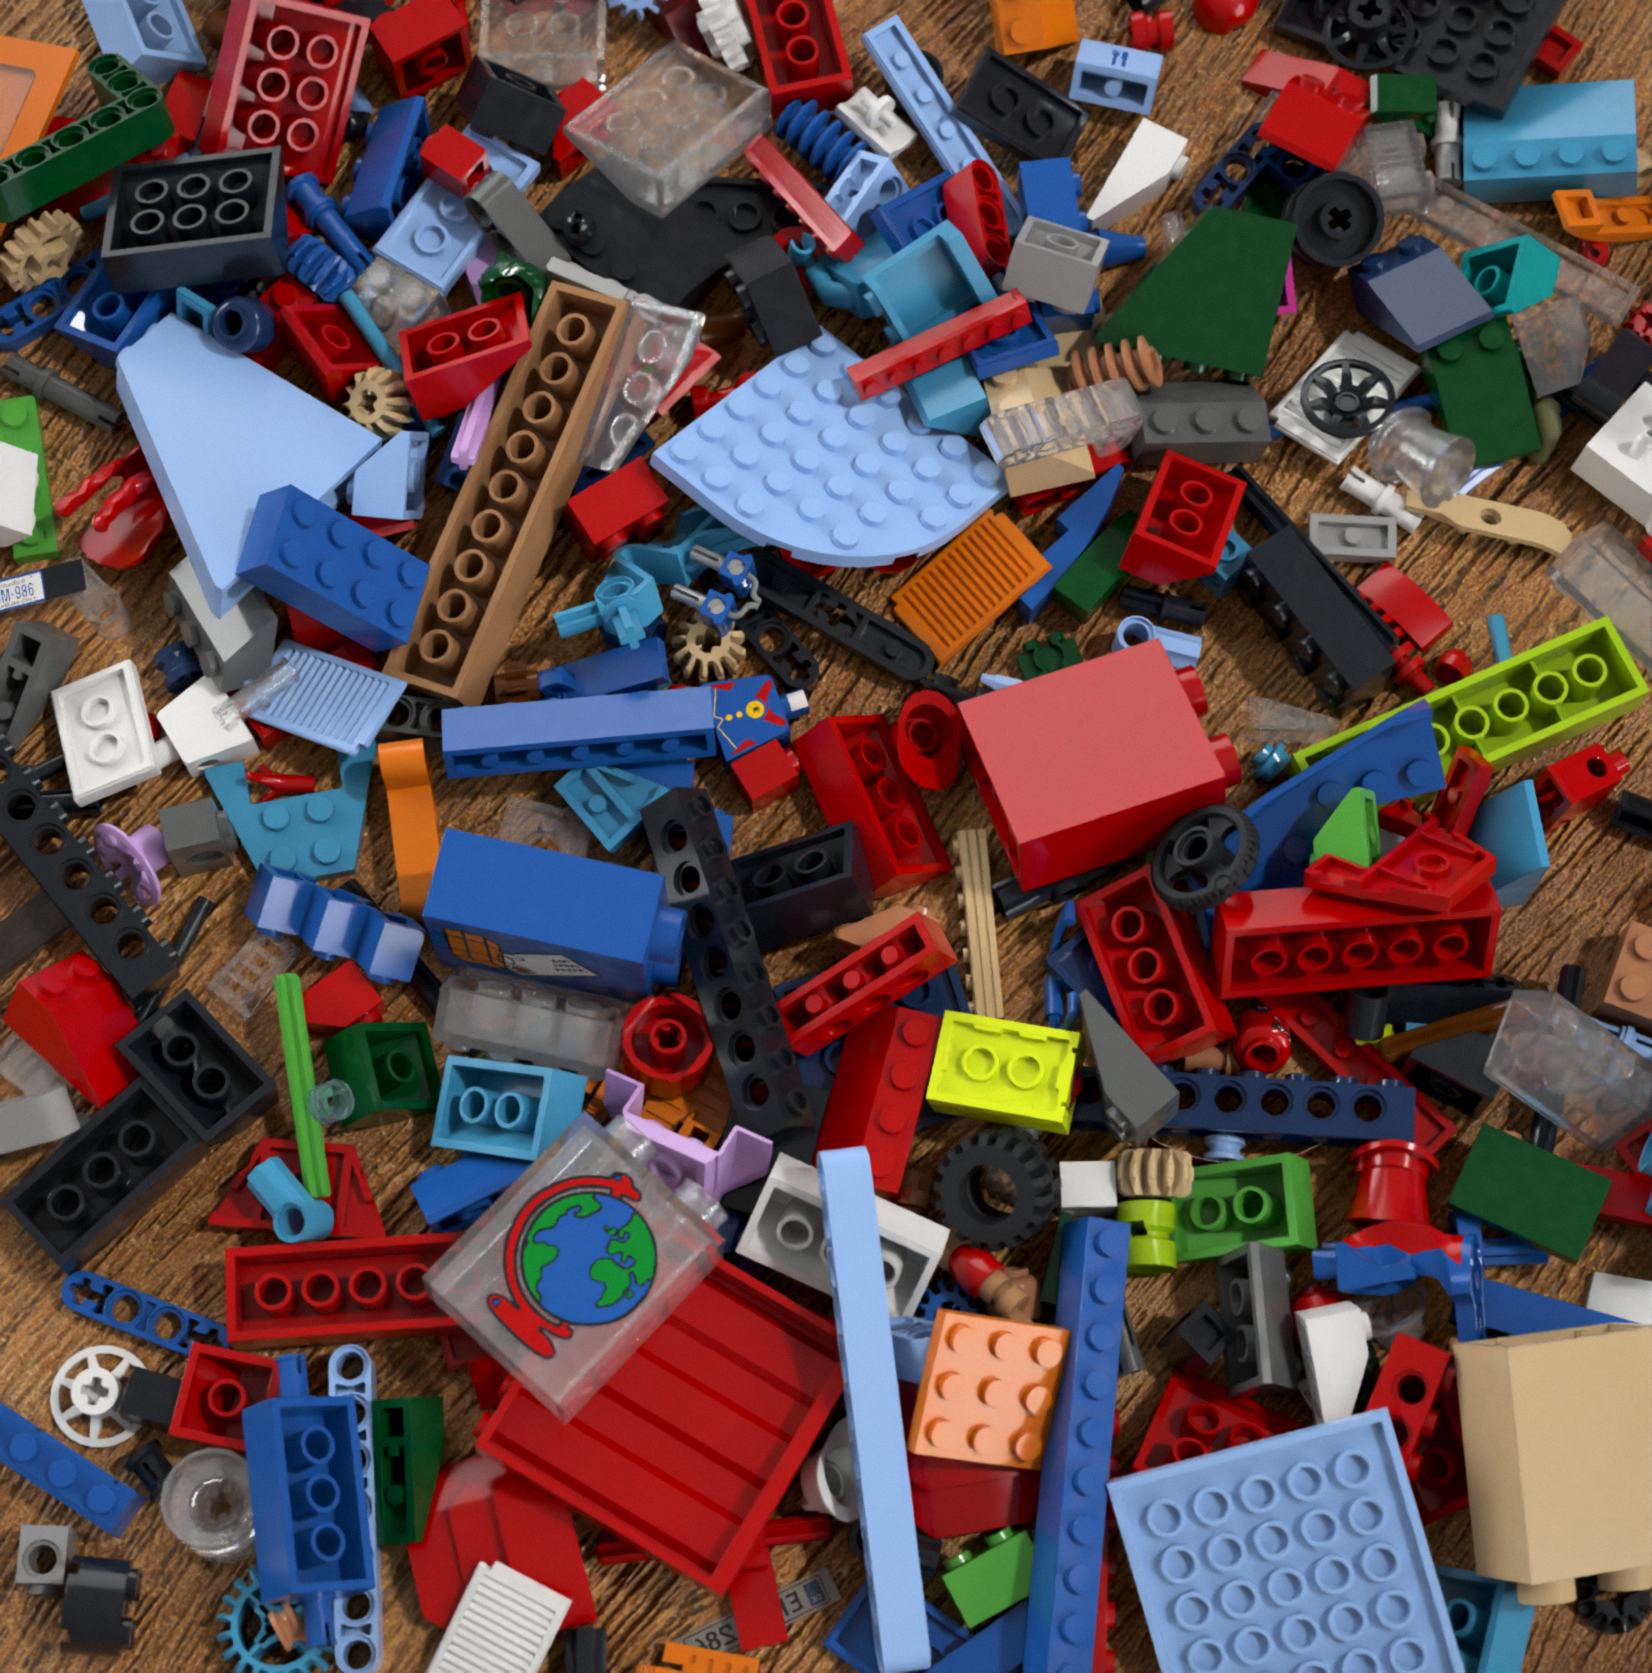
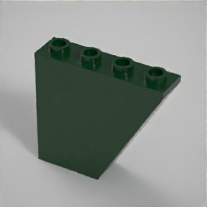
(1209, 295)

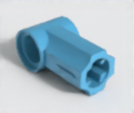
(289, 1202)

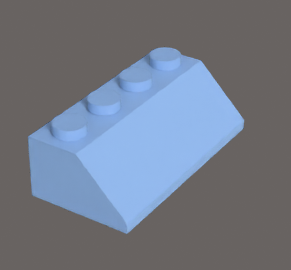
(148, 34)

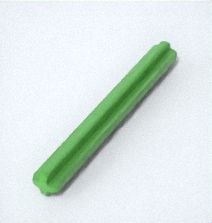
(301, 1081)

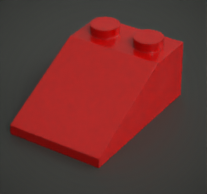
(463, 354)
(74, 1021)

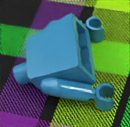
(839, 282)

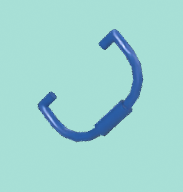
(1052, 988)

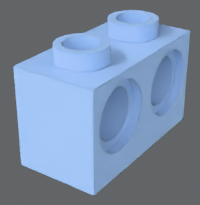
(862, 189)

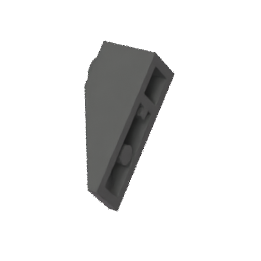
(31, 668)

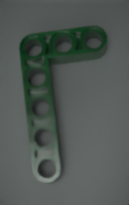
(127, 124)

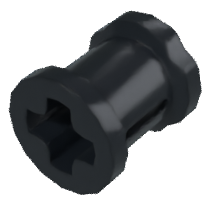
(151, 1468)

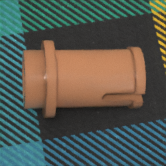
(1214, 1057)

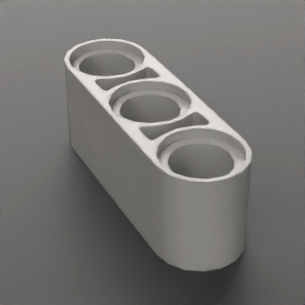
(36, 1118)

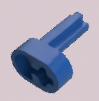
(1496, 1251)

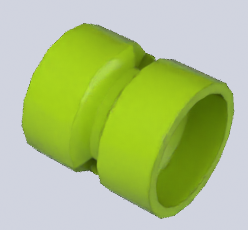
(1149, 1242)

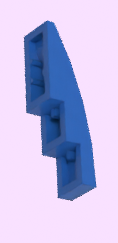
(1075, 533)

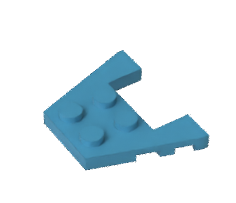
(303, 832)

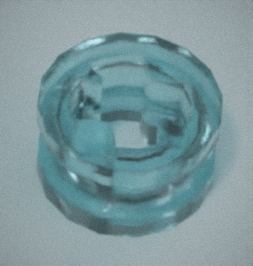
(319, 1106)

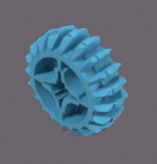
(265, 1640)

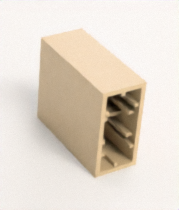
(1560, 1457)

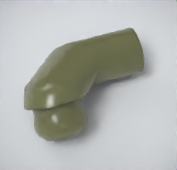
(1549, 428)

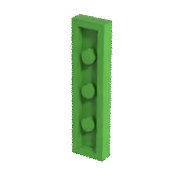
(23, 429)

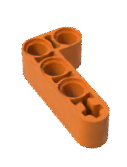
(412, 818)

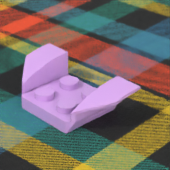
(737, 1163)

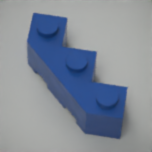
(334, 923)

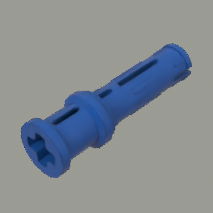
(322, 214)

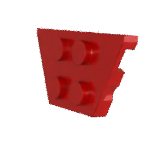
(350, 1196)

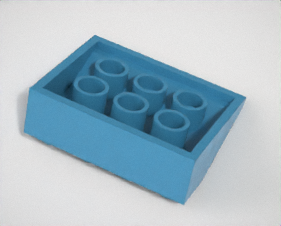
(1554, 141)

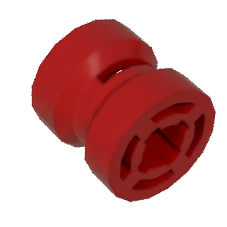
(1148, 31)

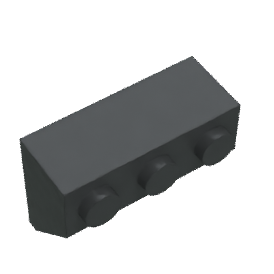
(1202, 422)
(227, 647)
(1256, 1306)

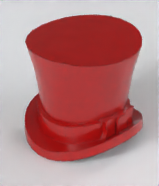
(1391, 1182)

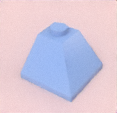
(392, 479)

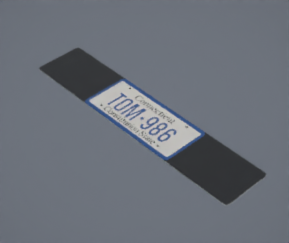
(42, 585)

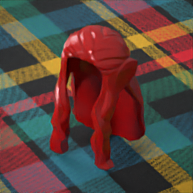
(130, 518)

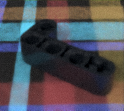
(1369, 1008)

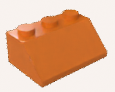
(1032, 24)

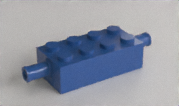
(308, 1500)

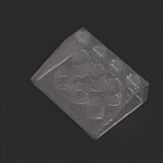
(670, 126)

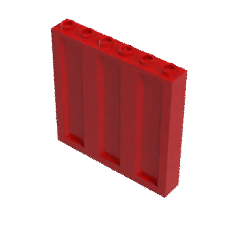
(689, 1432)

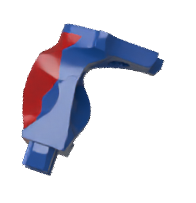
(1396, 1254)

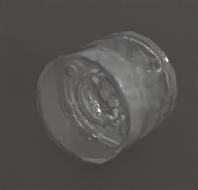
(194, 1492)

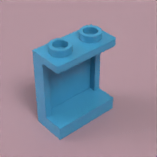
(926, 283)

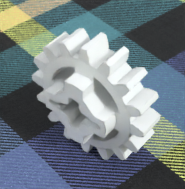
(725, 32)

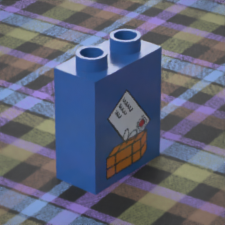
(553, 917)

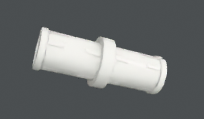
(1447, 143)
(1380, 498)

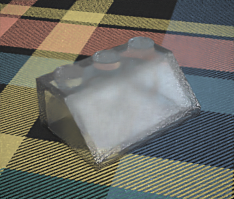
(548, 39)

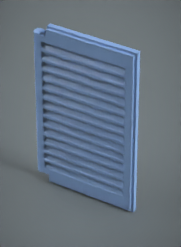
(332, 701)

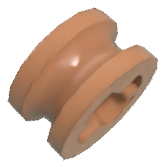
(288, 1626)

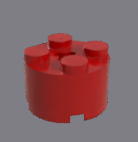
(667, 1020)

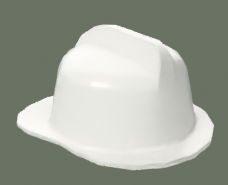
(829, 1477)

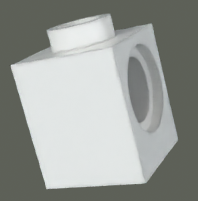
(1087, 1188)

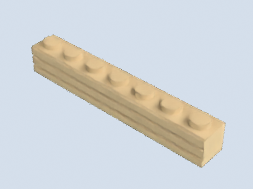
(978, 923)

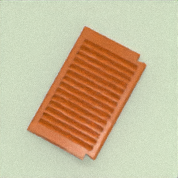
(969, 584)

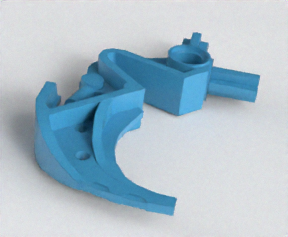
(629, 591)

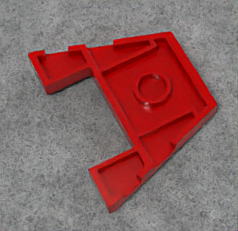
(1421, 872)

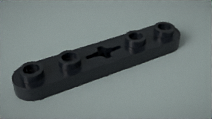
(875, 637)

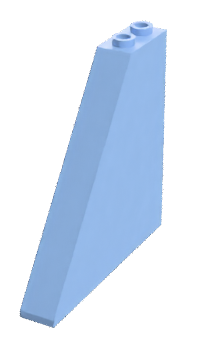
(224, 435)

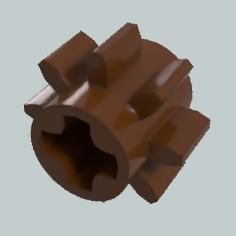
(516, 684)

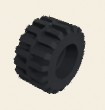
(965, 1203)

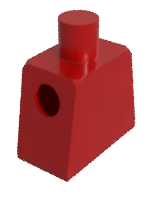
(1577, 784)

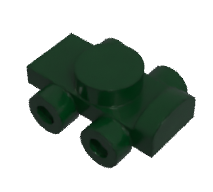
(1056, 656)

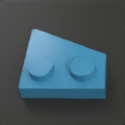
(608, 801)

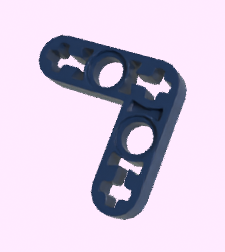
(1267, 160)

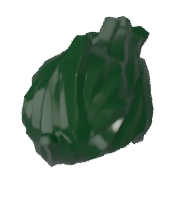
(511, 276)

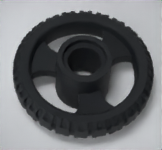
(1201, 853)

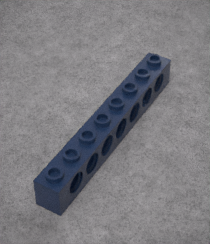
(1294, 1126)

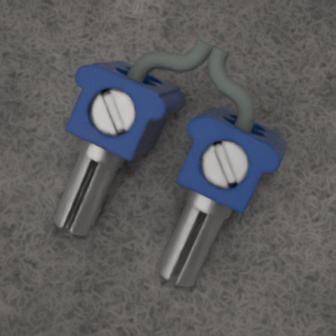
(735, 573)

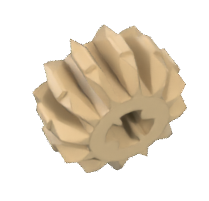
(380, 402)
(722, 656)
(1154, 1173)

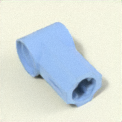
(1180, 647)

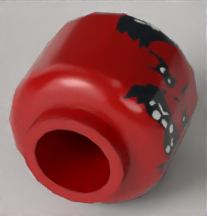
(1261, 1040)

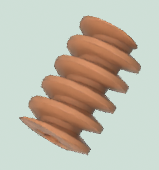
(1138, 366)

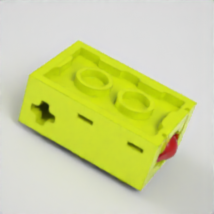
(1007, 1072)

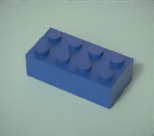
(332, 569)

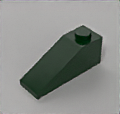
(406, 1464)

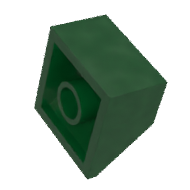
(387, 1071)

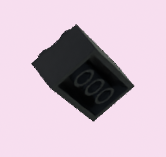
(1314, 623)
(105, 1176)

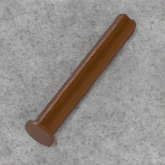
(1480, 1019)

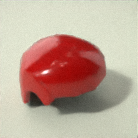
(1223, 15)

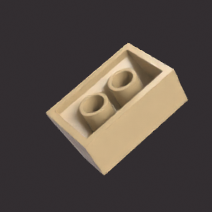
(1026, 386)

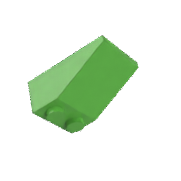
(1243, 1203)

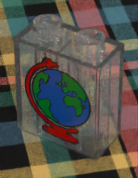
(578, 1262)

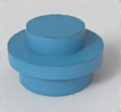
(1269, 761)

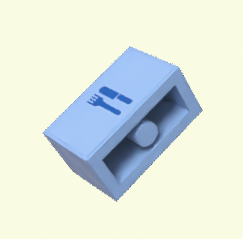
(1115, 76)

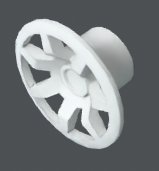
(94, 1394)

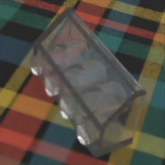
(1610, 579)
(531, 1021)
(1570, 1069)

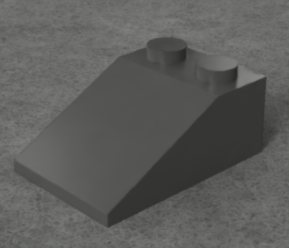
(1130, 1085)

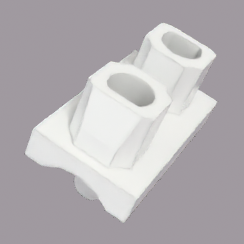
(876, 123)

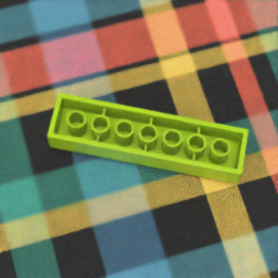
(1521, 702)

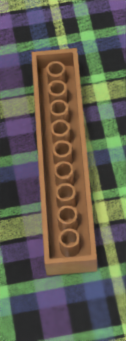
(510, 500)

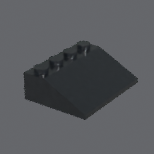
(196, 220)
(666, 258)

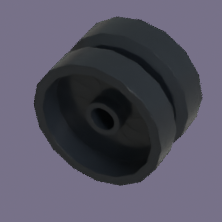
(1356, 214)

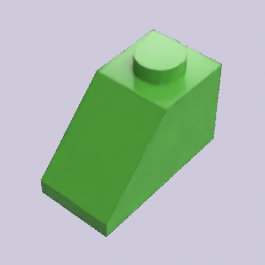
(1351, 830)

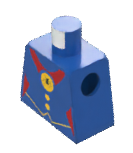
(752, 714)

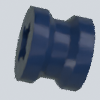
(179, 666)

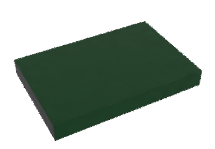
(1529, 1194)

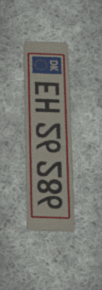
(796, 1600)

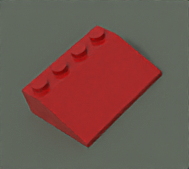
(285, 82)
(1201, 1419)

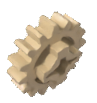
(41, 250)

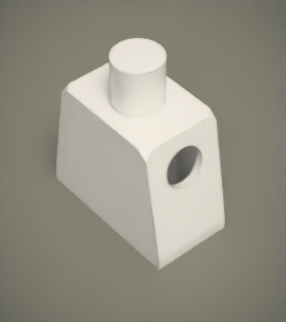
(197, 734)

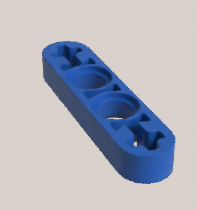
(52, 289)
(150, 1312)

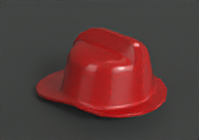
(928, 739)

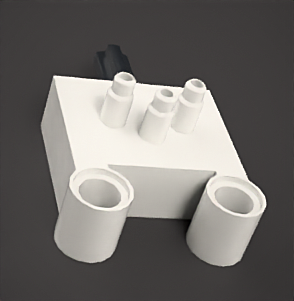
(1620, 453)

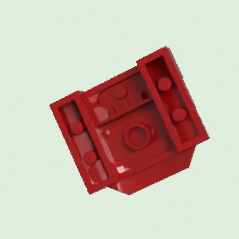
(964, 1495)
(492, 1516)

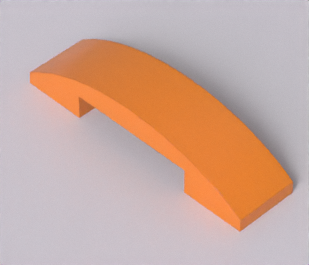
(1604, 218)

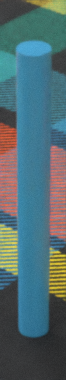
(382, 349)

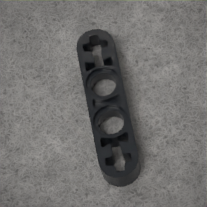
(768, 621)

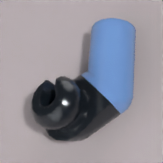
(359, 115)

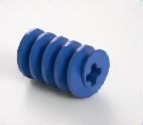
(817, 140)

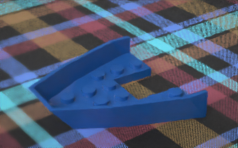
(1391, 759)

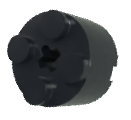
(99, 1606)

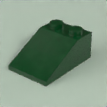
(1482, 392)

